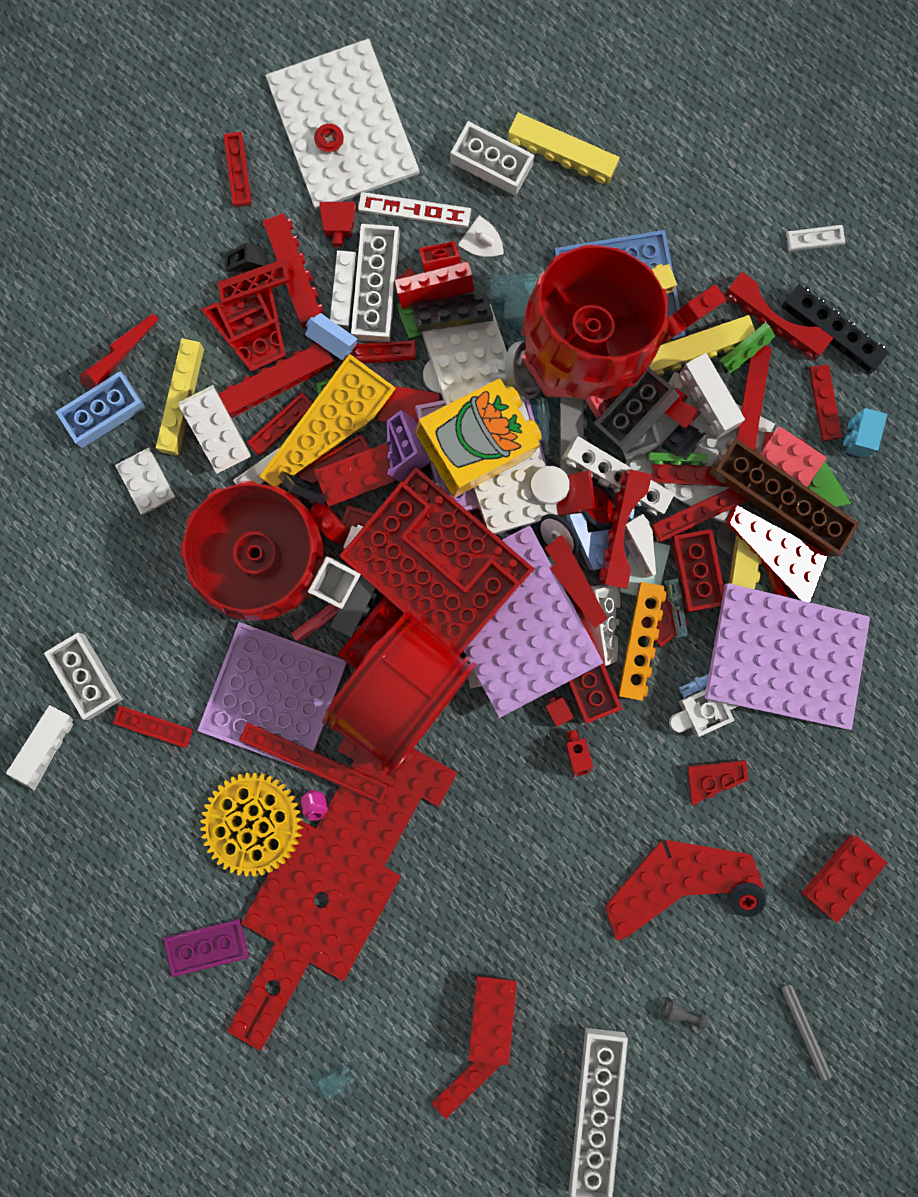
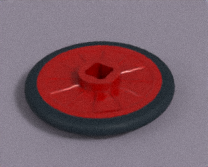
(604, 506)

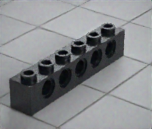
(809, 318)

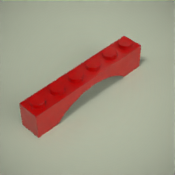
(808, 339)
(616, 568)

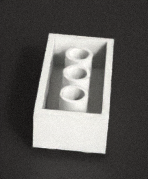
(492, 158)
(711, 396)
(214, 429)
(83, 676)

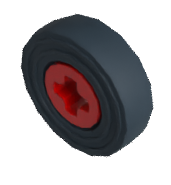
(751, 891)

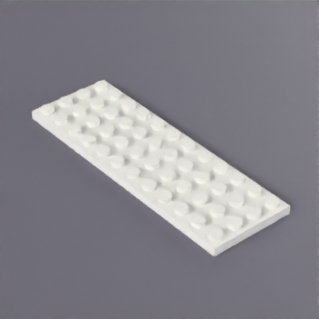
(463, 363)

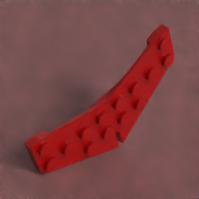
(664, 880)

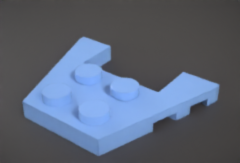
(592, 543)

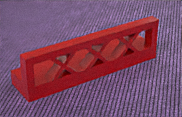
(252, 278)

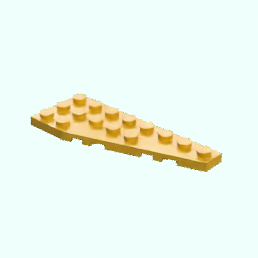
(340, 410)

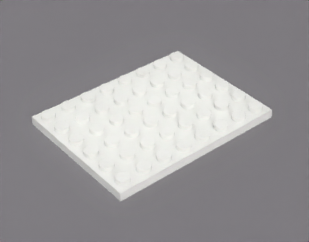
(351, 93)

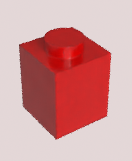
(558, 711)

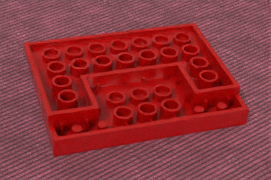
(436, 561)

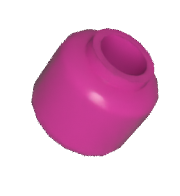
(314, 805)

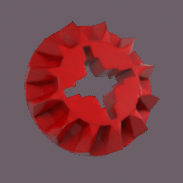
(325, 131)

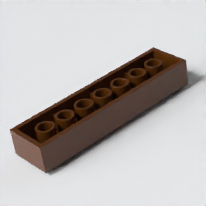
(783, 497)

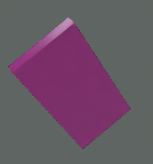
(206, 947)

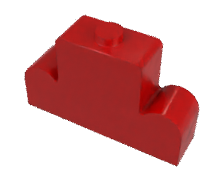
(694, 311)

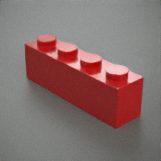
(435, 284)

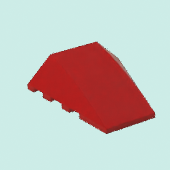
(250, 328)

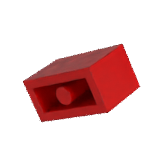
(329, 522)

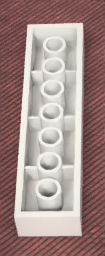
(598, 1113)

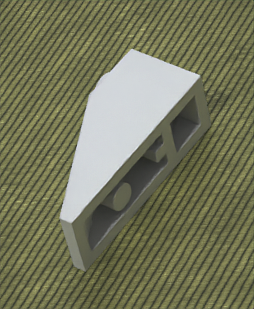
(639, 541)

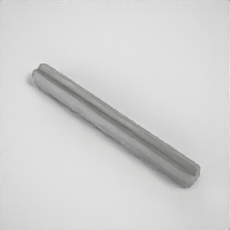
(806, 1032)

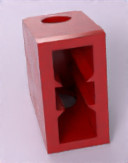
(338, 220)
(579, 763)

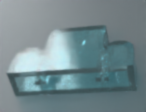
(513, 292)

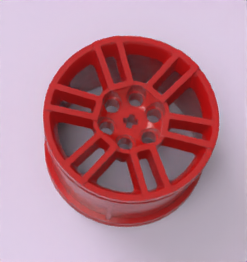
(397, 693)

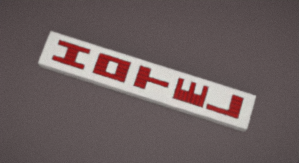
(414, 210)

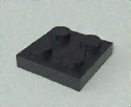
(301, 487)

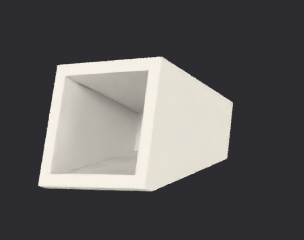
(334, 582)

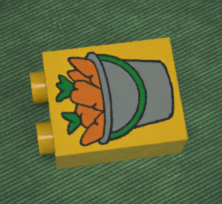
(478, 437)

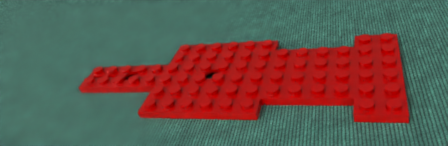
(346, 862)

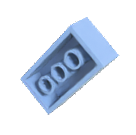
(100, 409)

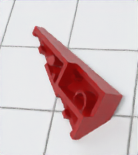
(118, 351)

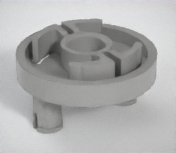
(517, 373)

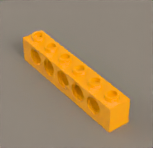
(626, 688)

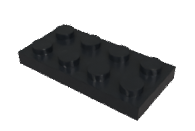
(452, 312)

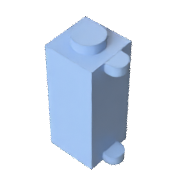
(330, 336)

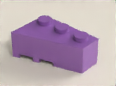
(405, 447)

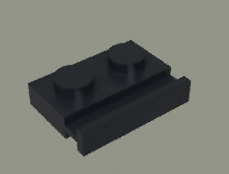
(683, 441)

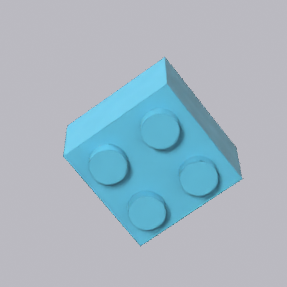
(865, 433)

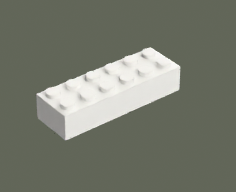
(375, 283)

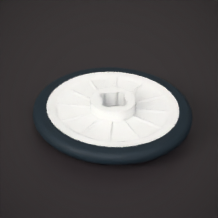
(553, 526)

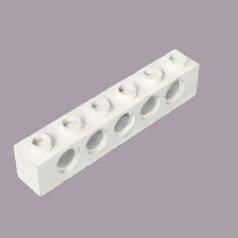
(573, 455)

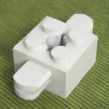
(701, 715)

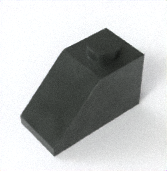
(245, 258)

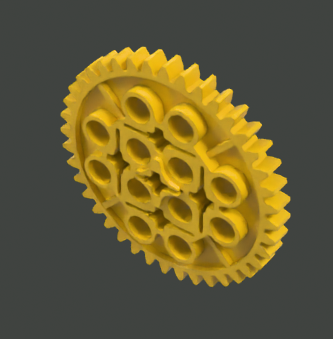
(244, 856)

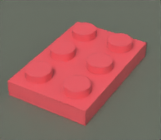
(793, 456)

